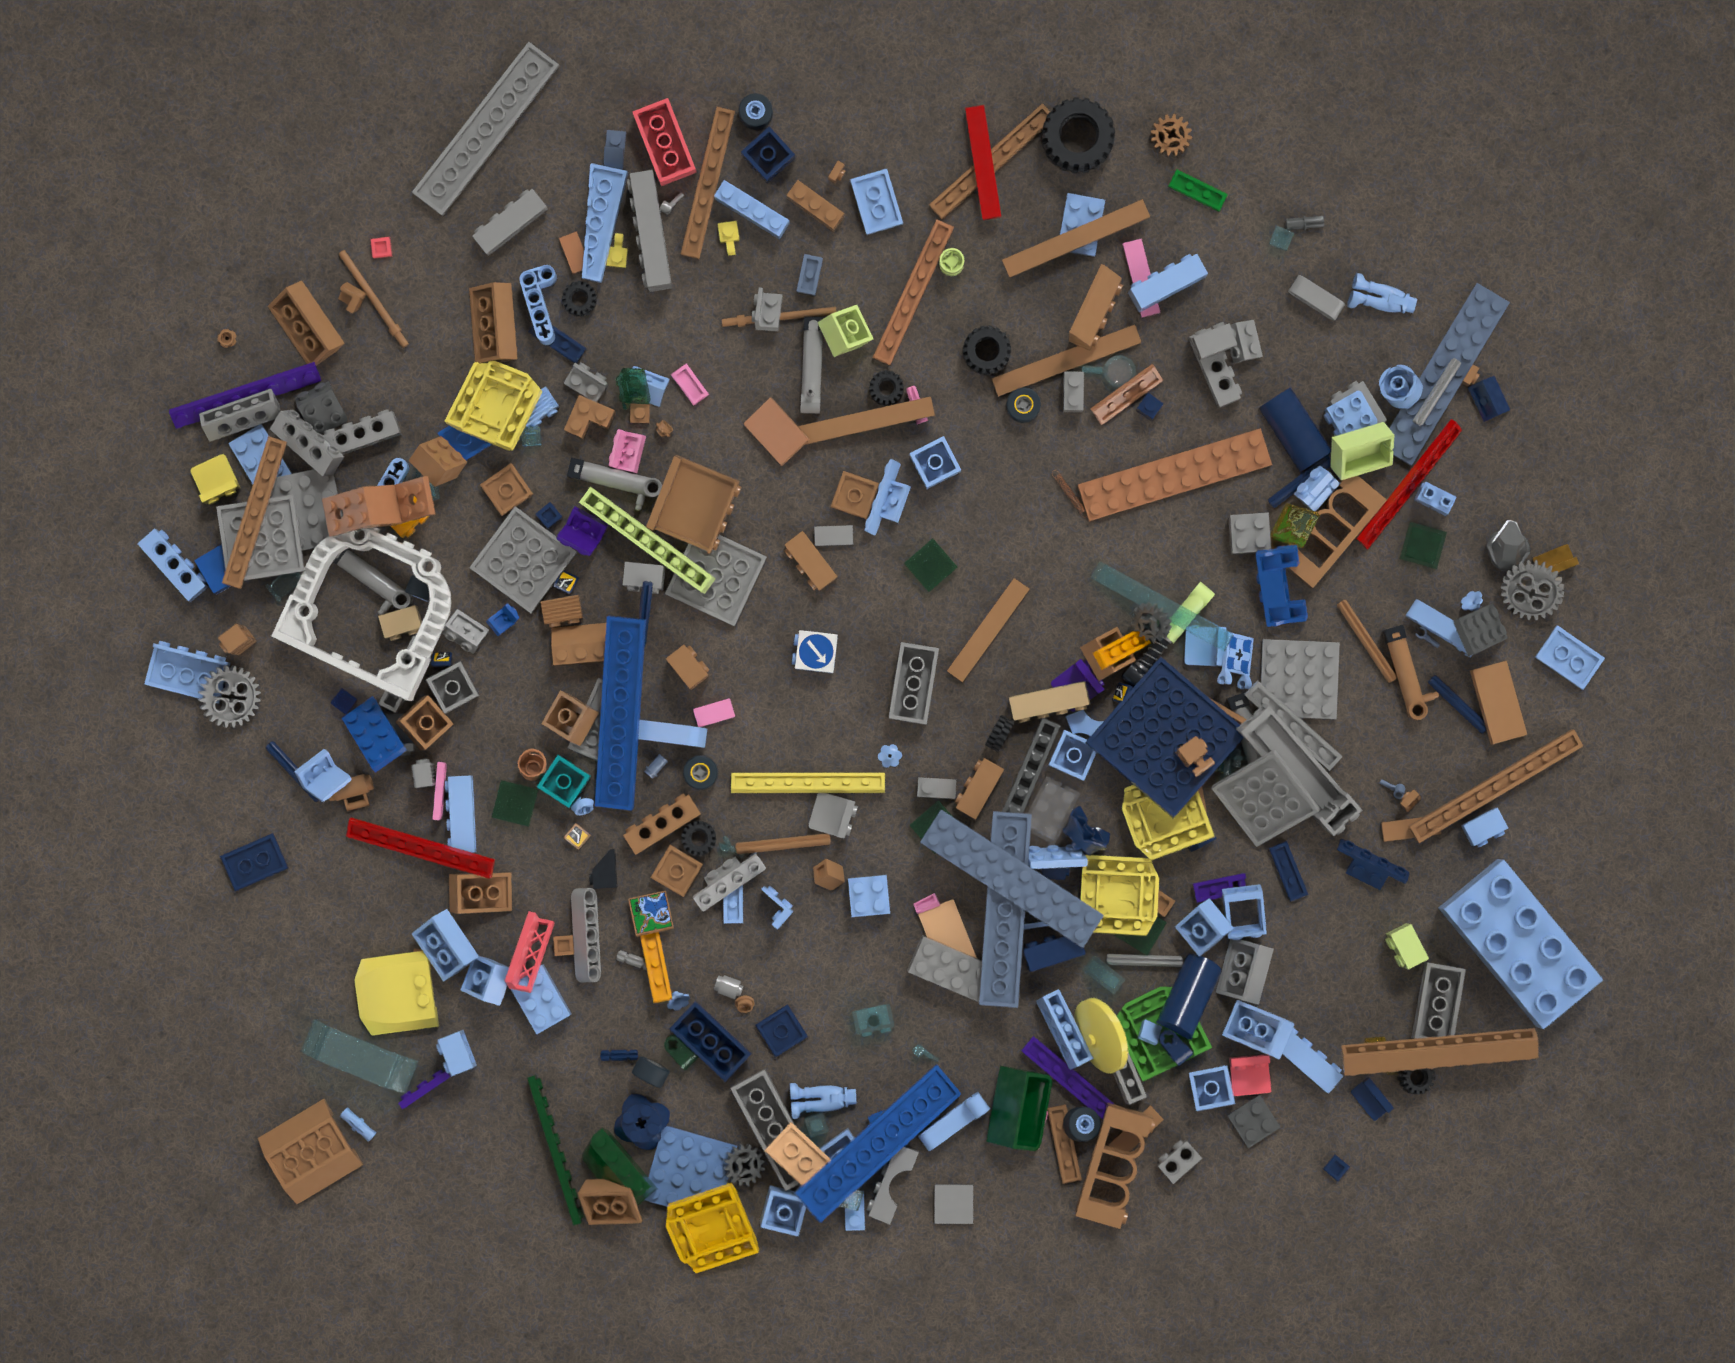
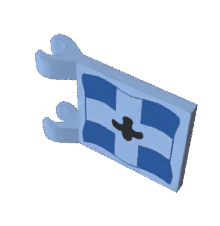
(1237, 660)

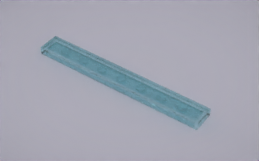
(1178, 614)

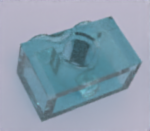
(861, 1018)

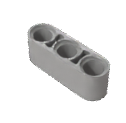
(1316, 297)

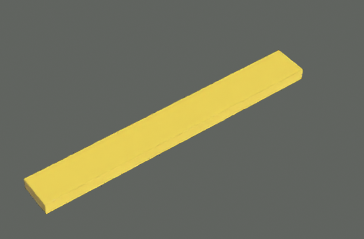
(807, 782)

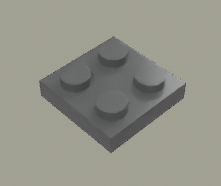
(1253, 1121)

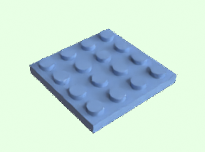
(686, 1165)

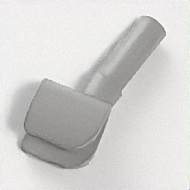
(667, 207)

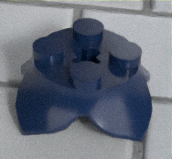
(1083, 835)
(655, 1114)

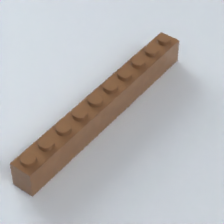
(1440, 1051)

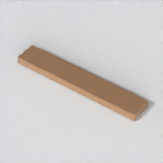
(988, 630)

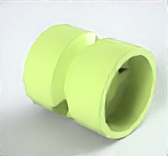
(951, 262)

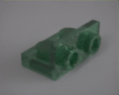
(632, 387)

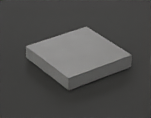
(953, 1203)

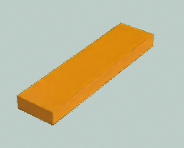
(1120, 649)
(656, 967)

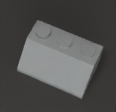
(1244, 971)

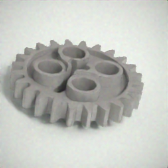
(1526, 604)
(231, 678)

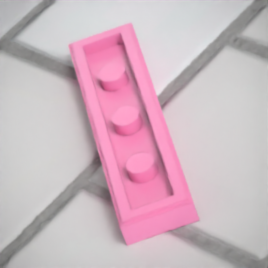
(1139, 269)

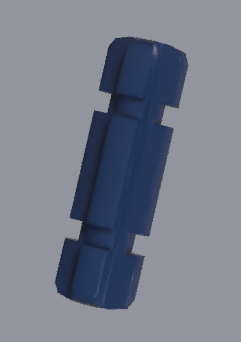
(618, 1055)

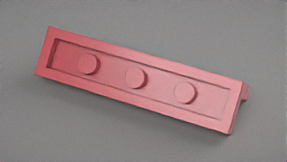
(522, 952)

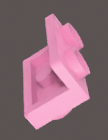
(627, 451)

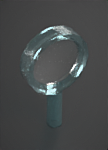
(1116, 371)

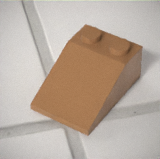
(479, 894)
(608, 1203)

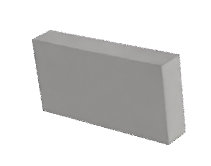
(833, 535)

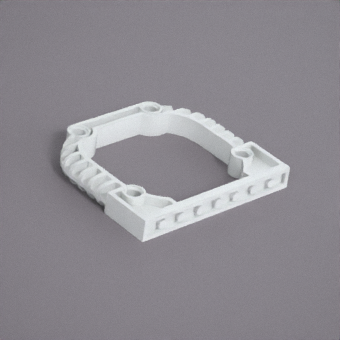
(298, 630)

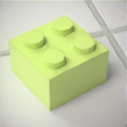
(845, 330)
(1406, 946)

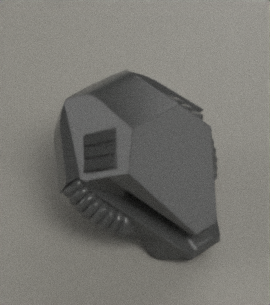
(1507, 546)

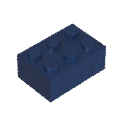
(1050, 952)

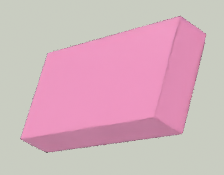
(689, 384)
(714, 712)

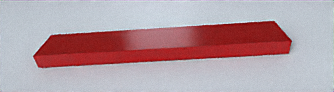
(983, 162)

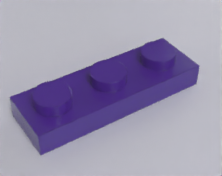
(423, 1088)

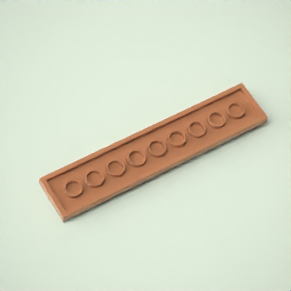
(1174, 474)

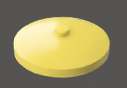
(1102, 1035)

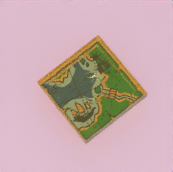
(1294, 525)

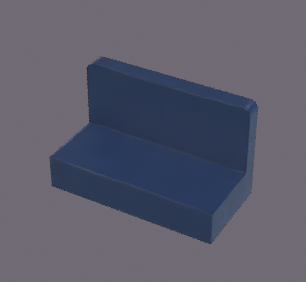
(1489, 398)
(1371, 1099)

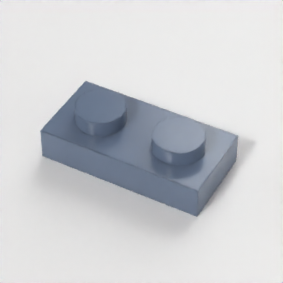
(809, 275)

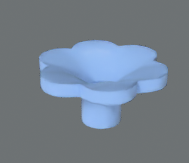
(1472, 601)
(885, 751)
(678, 1001)

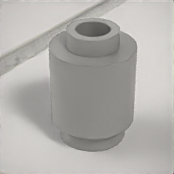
(728, 986)

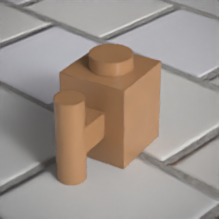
(1192, 753)

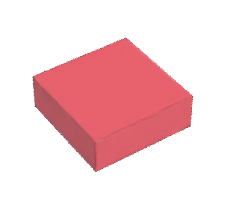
(381, 247)

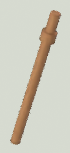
(741, 320)
(394, 329)

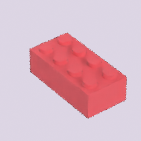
(664, 142)

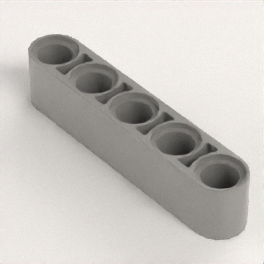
(586, 935)

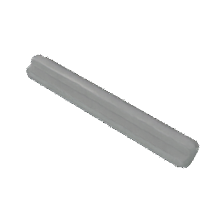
(1437, 391)
(1144, 960)

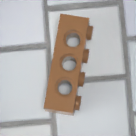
(639, 844)

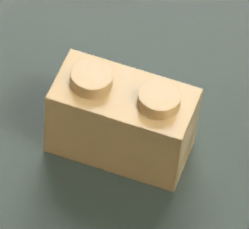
(400, 622)

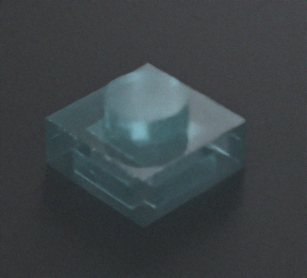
(1281, 238)
(531, 436)

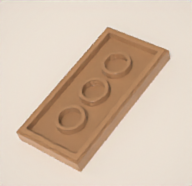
(1498, 702)

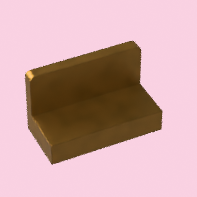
(1558, 558)

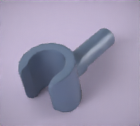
(1427, 638)
(1399, 789)

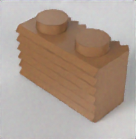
(562, 610)

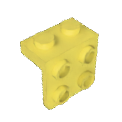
(215, 479)

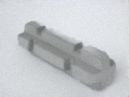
(631, 959)

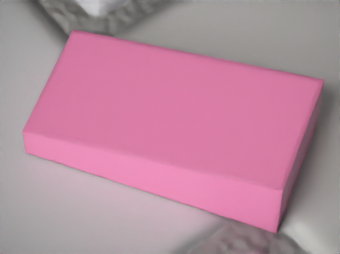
(926, 904)

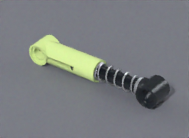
(1195, 602)

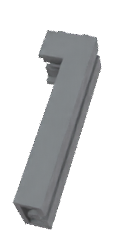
(1268, 732)

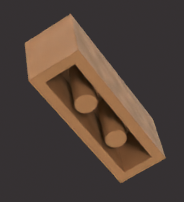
(815, 205)
(810, 561)
(236, 639)
(978, 788)

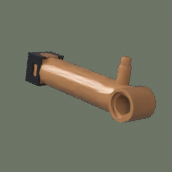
(1405, 672)

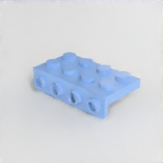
(181, 670)

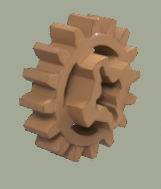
(1163, 130)

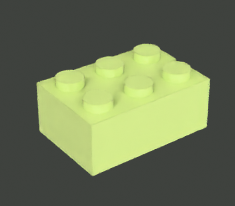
(1362, 451)

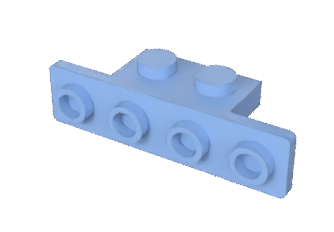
(889, 500)

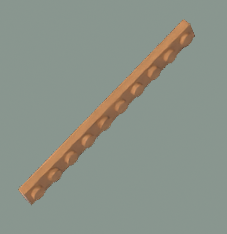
(1495, 786)

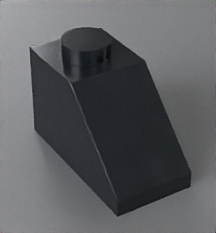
(605, 872)

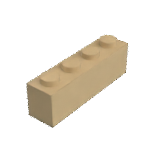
(1049, 700)

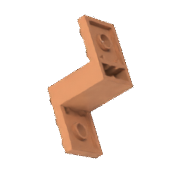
(378, 506)

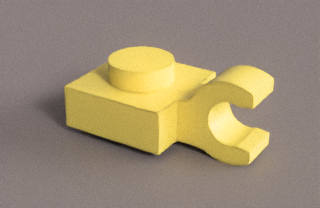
(728, 234)
(617, 255)

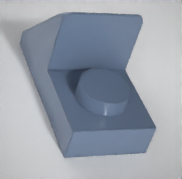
(615, 149)

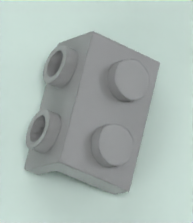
(1247, 340)

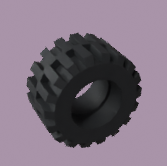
(979, 365)

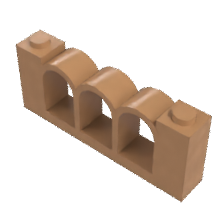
(1364, 496)
(1103, 1211)

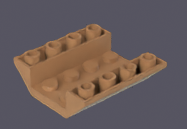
(308, 1152)

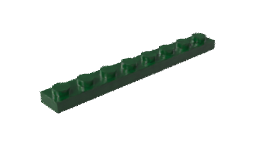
(558, 1157)

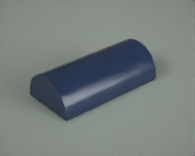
(1295, 429)
(1189, 995)
(710, 1041)

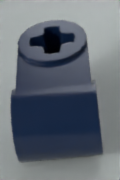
(1177, 1049)

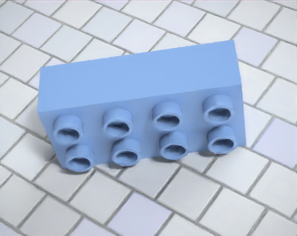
(1520, 943)

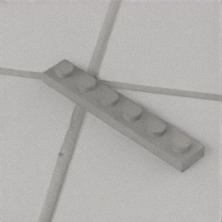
(1307, 736)

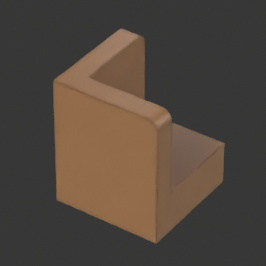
(352, 296)
(828, 874)

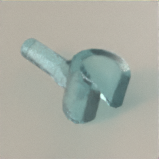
(728, 847)
(919, 1050)

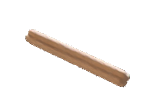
(1367, 641)
(782, 843)

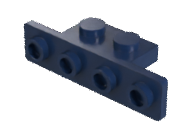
(1369, 867)

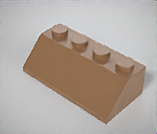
(1095, 308)
(493, 322)
(305, 323)
(578, 644)

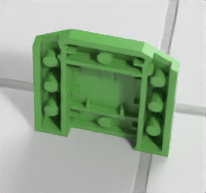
(1147, 1058)

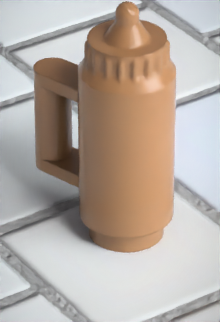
(358, 785)

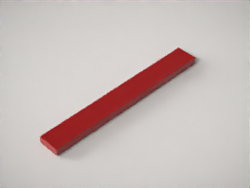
(1409, 484)
(420, 848)

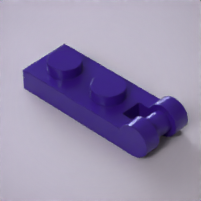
(1213, 888)

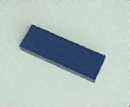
(563, 344)
(1288, 871)

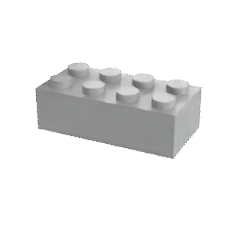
(913, 683)
(947, 967)
(1438, 1001)

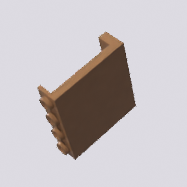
(694, 504)

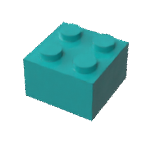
(564, 781)

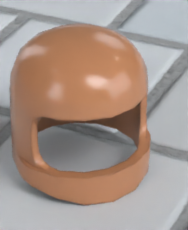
(537, 765)

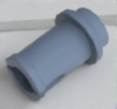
(655, 766)

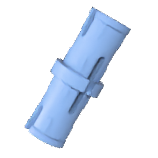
(357, 1124)

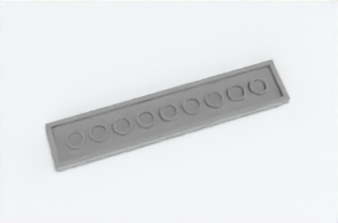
(485, 128)

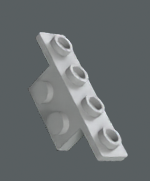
(727, 879)

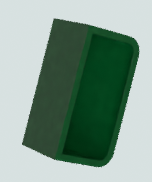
(1019, 1109)
(613, 1163)

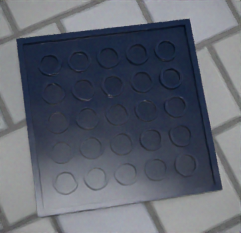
(1153, 724)

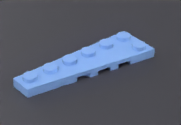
(603, 204)

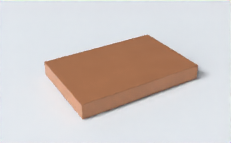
(776, 431)

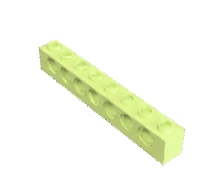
(647, 540)

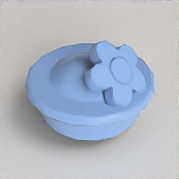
(582, 806)

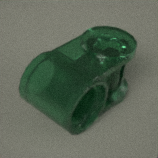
(682, 1054)

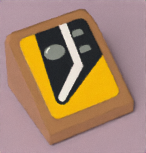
(577, 836)

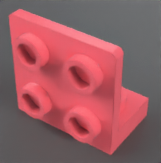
(1250, 1074)

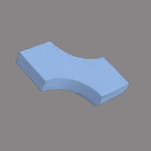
(1081, 723)

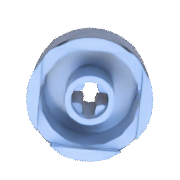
(1400, 386)

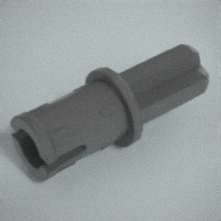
(1304, 222)

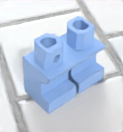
(1435, 498)

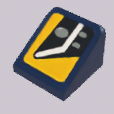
(566, 582)
(442, 659)
(1121, 692)

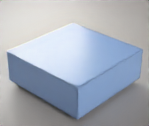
(1149, 1032)

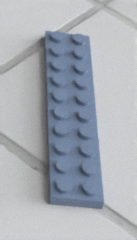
(1462, 342)
(1011, 878)
(1004, 919)

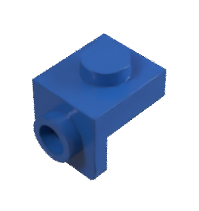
(503, 619)

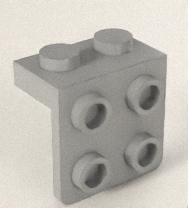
(832, 815)

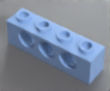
(150, 545)
(1064, 1029)

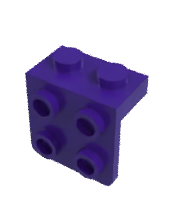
(582, 531)
(1078, 673)

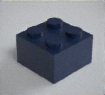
(768, 155)

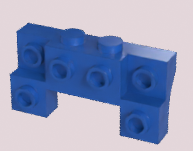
(1274, 586)

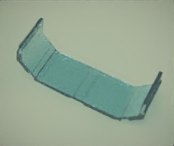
(359, 1057)

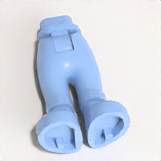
(1391, 301)
(831, 1098)

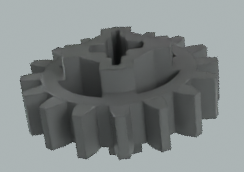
(1142, 620)
(739, 1170)

